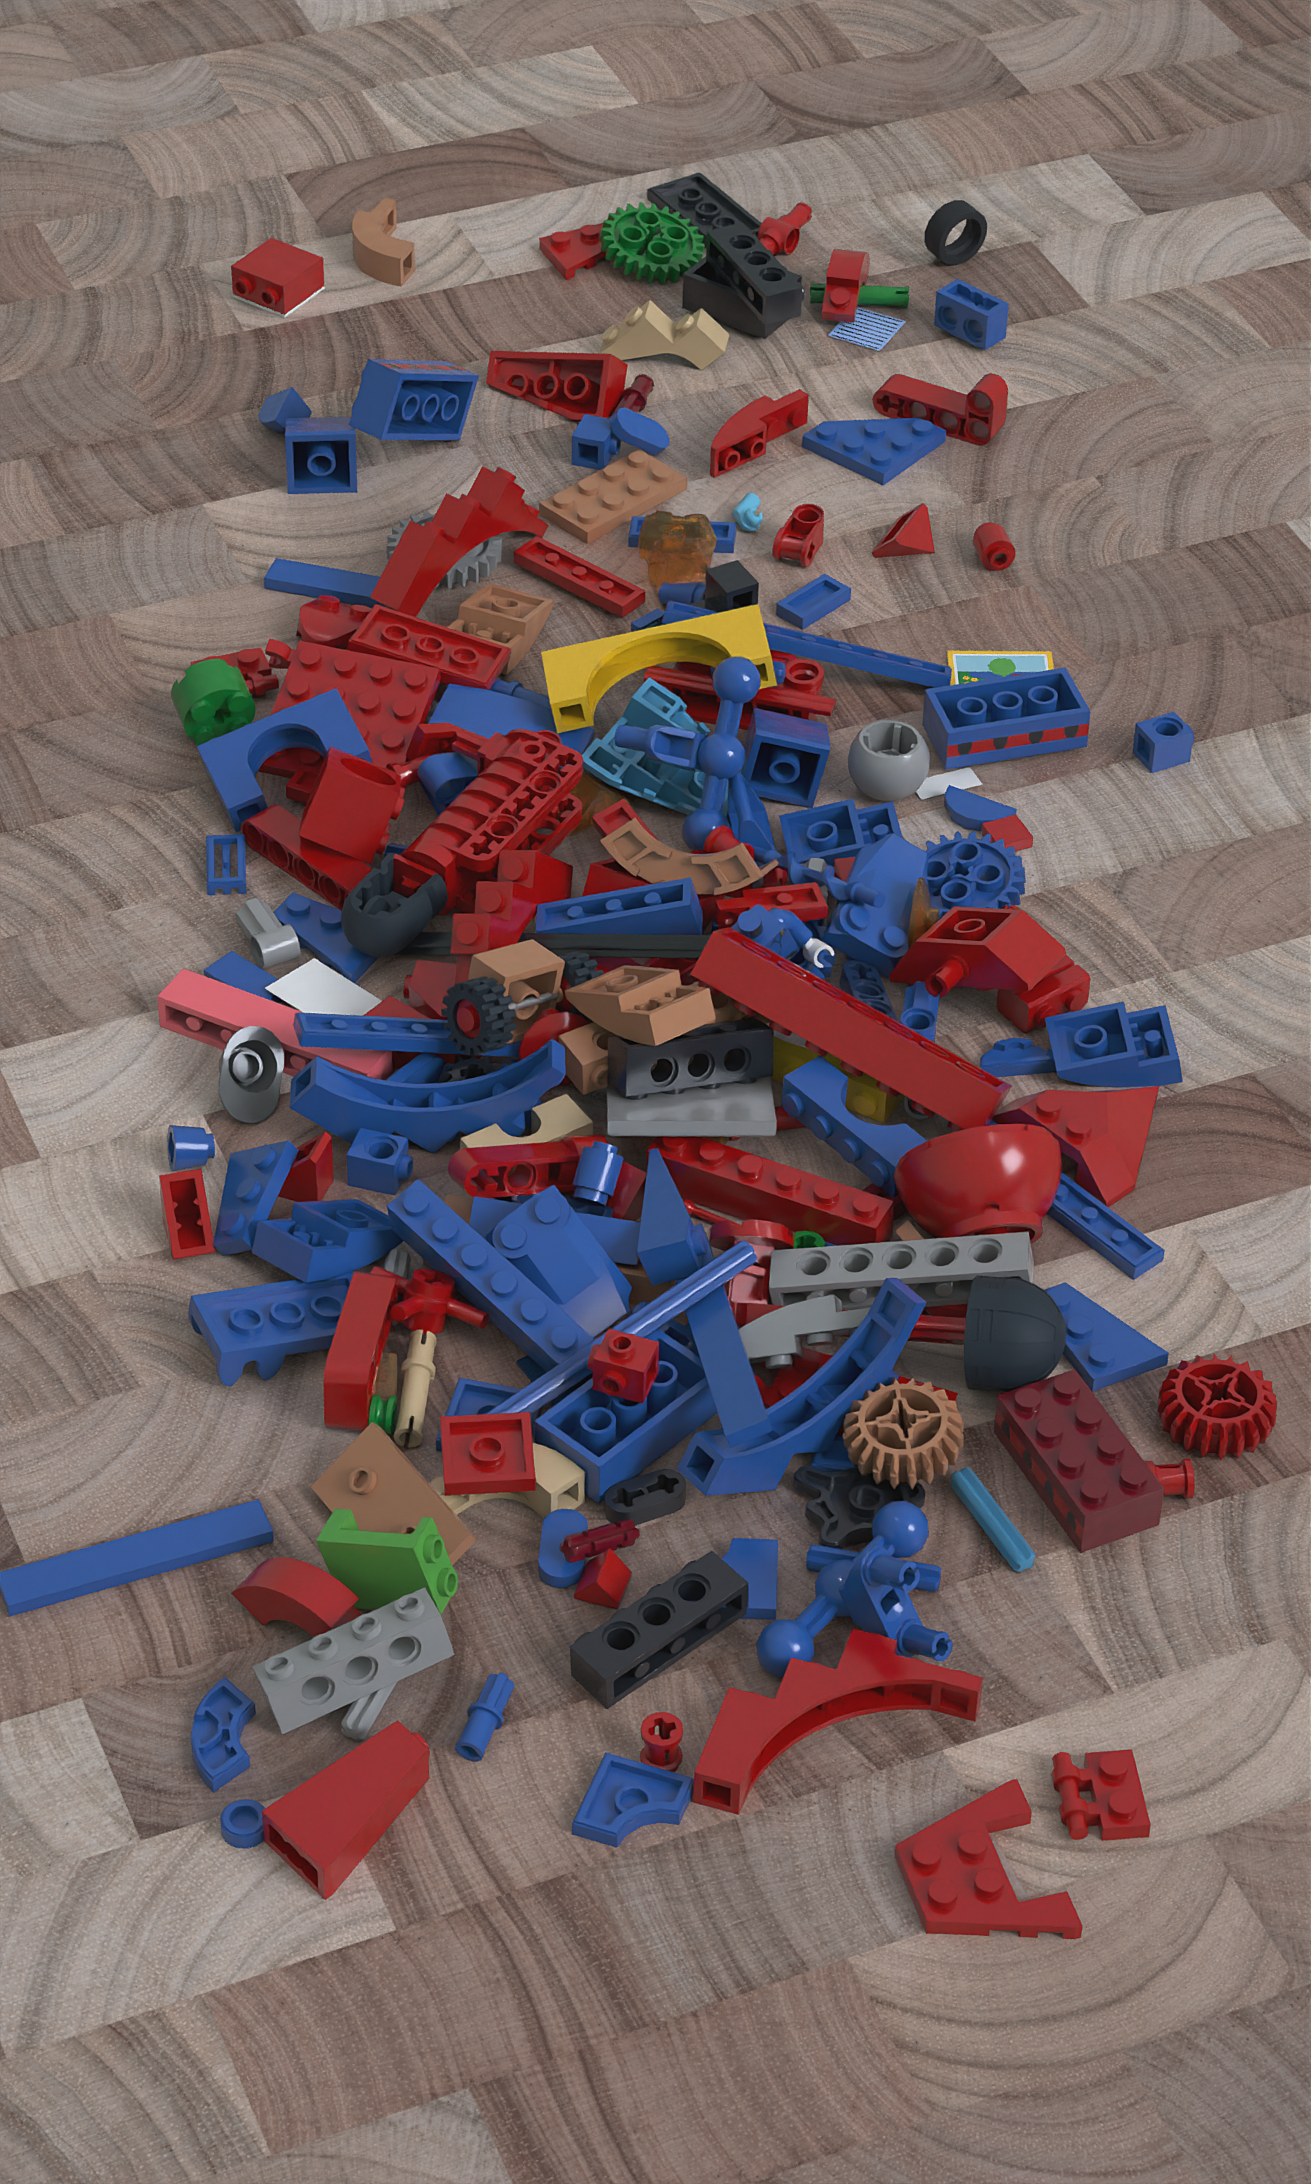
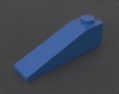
(646, 909)
(667, 1237)

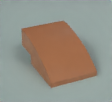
(504, 618)
(643, 1003)

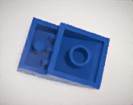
(837, 830)
(1115, 1047)
(325, 1239)

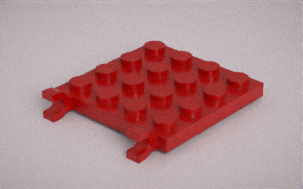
(379, 692)

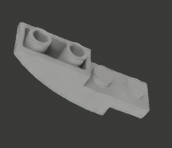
(779, 1334)

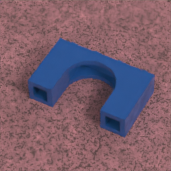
(236, 756)

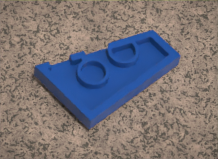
(250, 1192)
(1101, 1344)

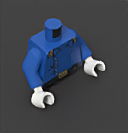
(781, 933)

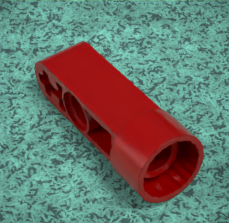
(539, 1166)

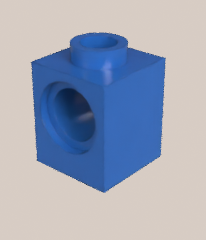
(1163, 742)
(378, 1161)

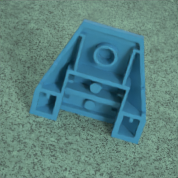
(634, 770)

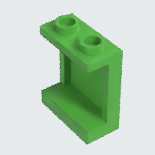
(387, 1565)

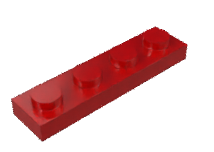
(579, 576)

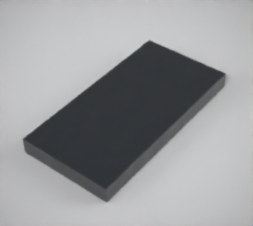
(701, 203)

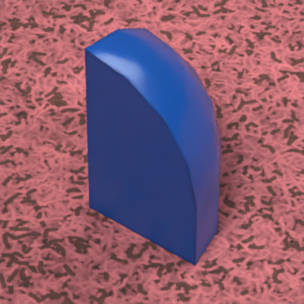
(282, 406)

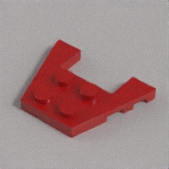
(961, 1880)

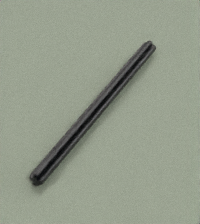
(595, 945)

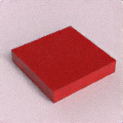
(487, 1453)

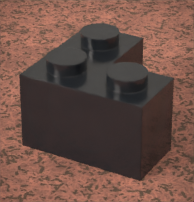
(729, 588)

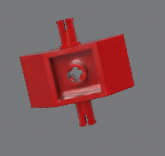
(980, 951)

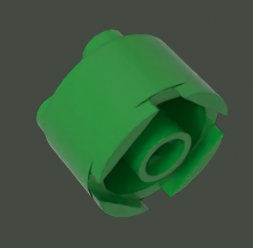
(212, 700)

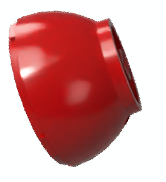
(981, 1181)

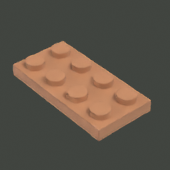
(613, 496)

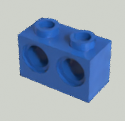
(971, 314)

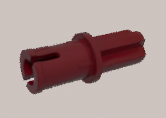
(636, 396)

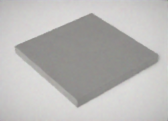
(722, 1111)

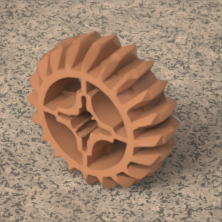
(927, 1421)

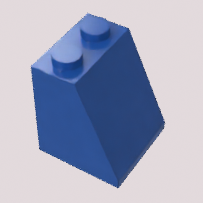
(320, 455)
(785, 757)

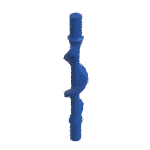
(800, 875)

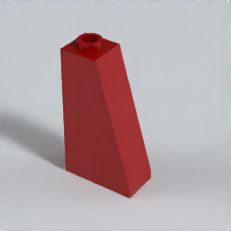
(347, 1807)

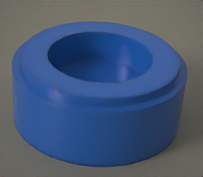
(242, 1823)

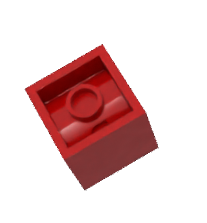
(352, 806)

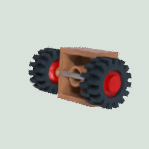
(509, 992)

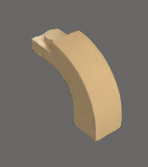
(558, 1486)

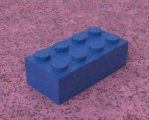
(622, 1437)

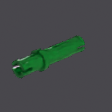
(868, 295)

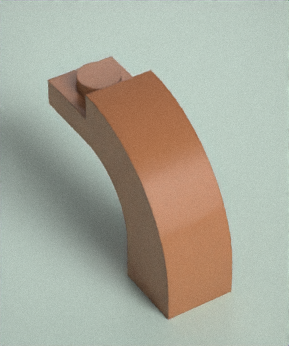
(376, 251)

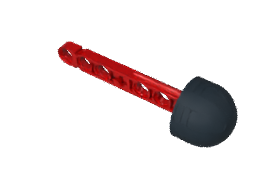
(1008, 1334)

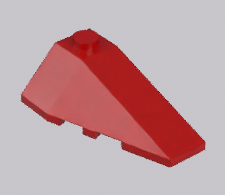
(560, 381)

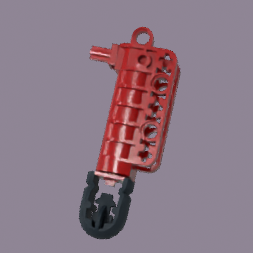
(464, 842)

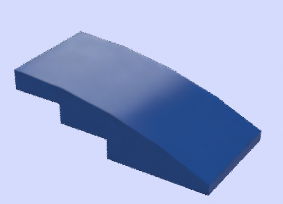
(492, 712)

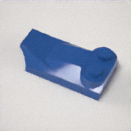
(880, 933)
(563, 1260)

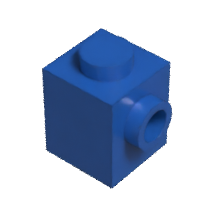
(594, 443)

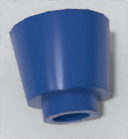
(189, 1147)

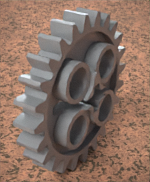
(470, 566)

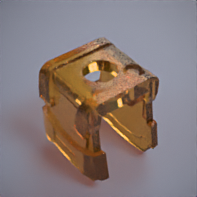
(676, 547)

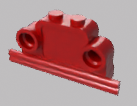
(795, 697)

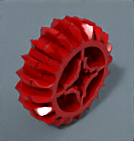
(1217, 1406)

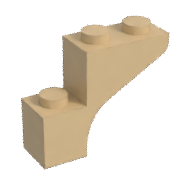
(652, 332)

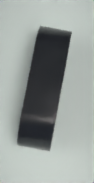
(646, 1497)

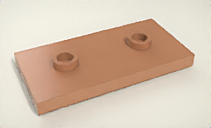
(388, 1492)

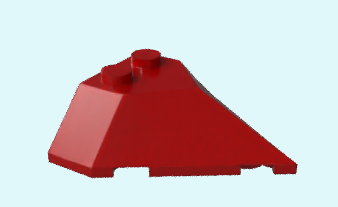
(1095, 1129)

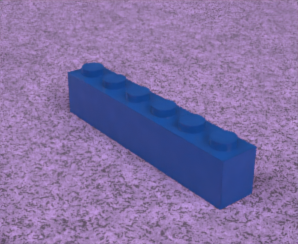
(485, 1277)

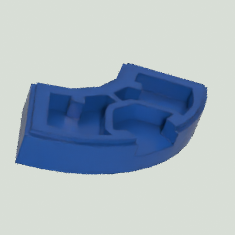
(218, 1732)

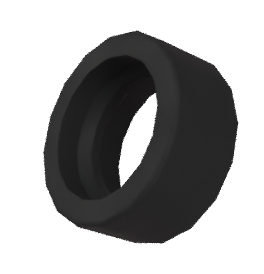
(942, 224)

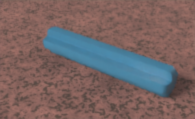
(992, 1519)

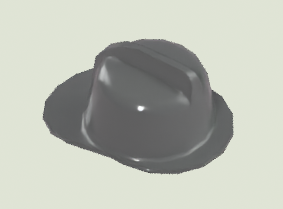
(251, 1074)

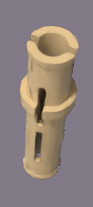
(417, 1374)

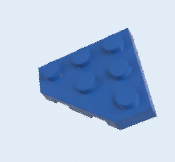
(875, 446)

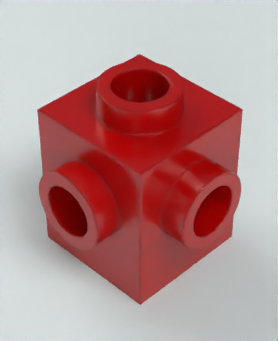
(624, 1365)

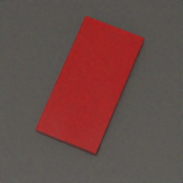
(406, 638)

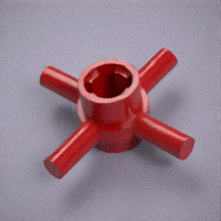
(429, 1300)

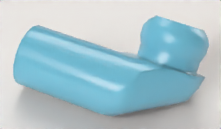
(744, 513)

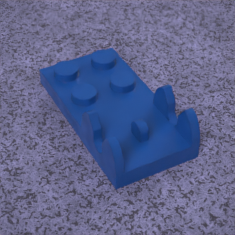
(267, 1323)

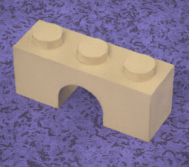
(549, 1123)

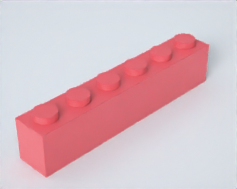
(215, 1011)

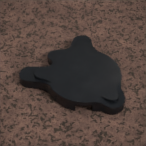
(849, 1502)

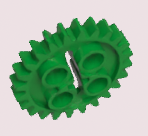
(636, 230)

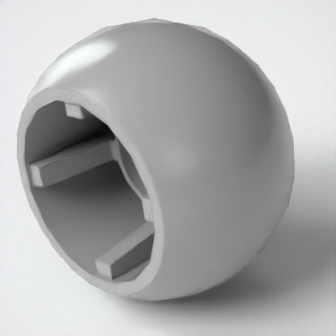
(888, 760)

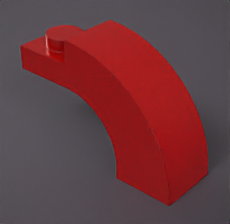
(844, 279)
(298, 1594)

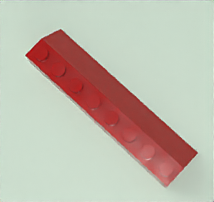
(849, 1030)

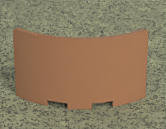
(660, 863)

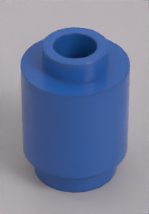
(597, 1173)

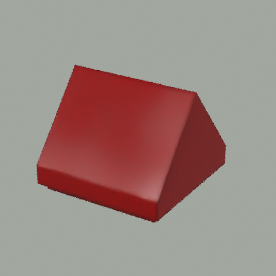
(604, 1580)

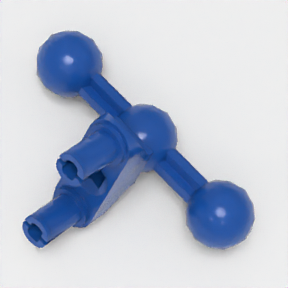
(717, 755)
(869, 1591)

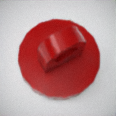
(761, 1235)

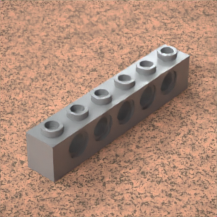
(932, 1268)

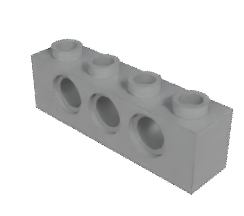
(353, 1660)

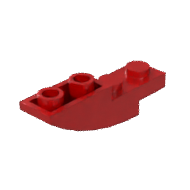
(753, 426)

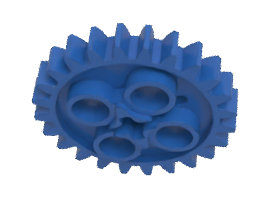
(973, 873)

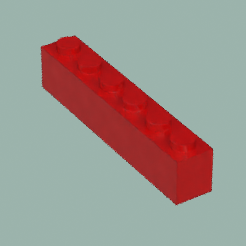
(773, 1192)

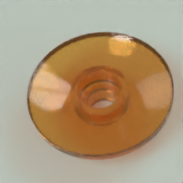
(922, 915)

